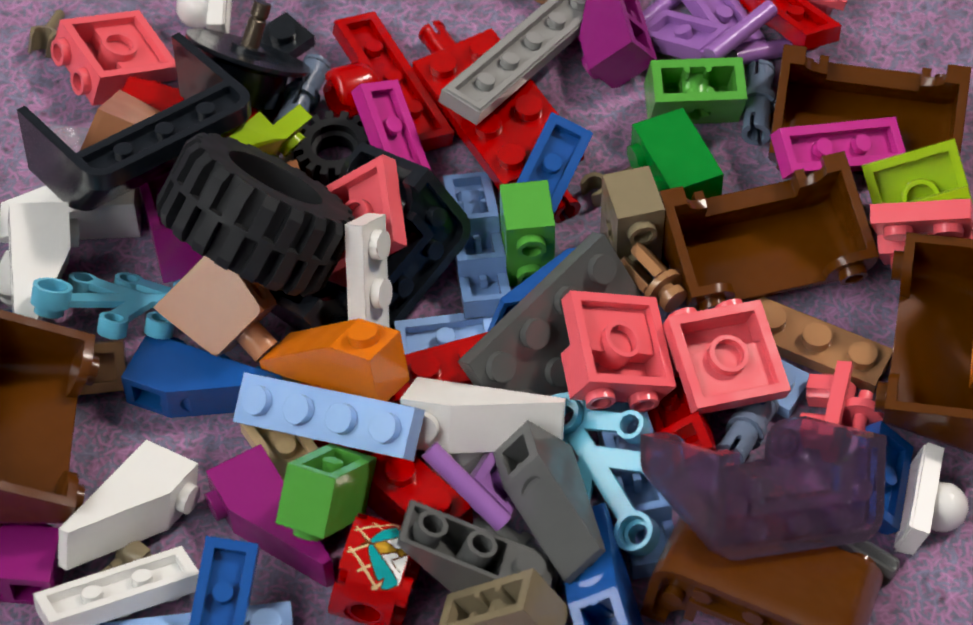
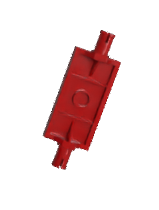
(509, 132)

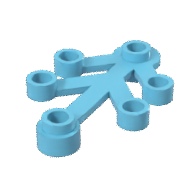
(128, 295)
(596, 465)

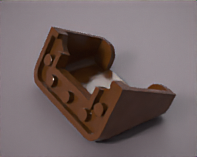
(828, 92)
(769, 236)
(932, 341)
(39, 389)
(778, 589)

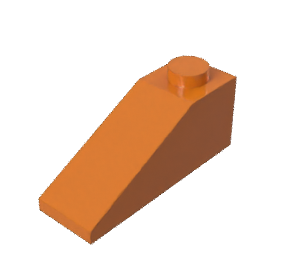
(343, 358)

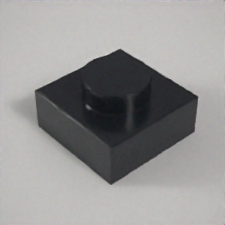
(288, 36)

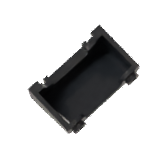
(434, 235)

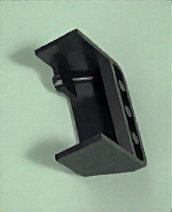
(146, 149)

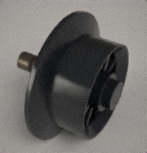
(251, 63)

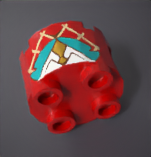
(373, 574)

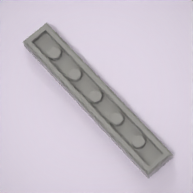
(514, 60)

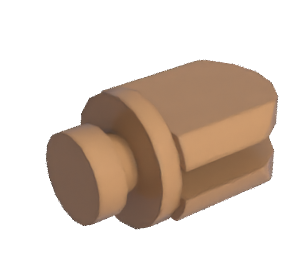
(667, 281)

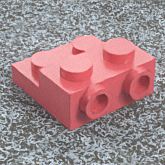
(108, 50)
(372, 190)
(936, 217)
(615, 350)
(725, 356)

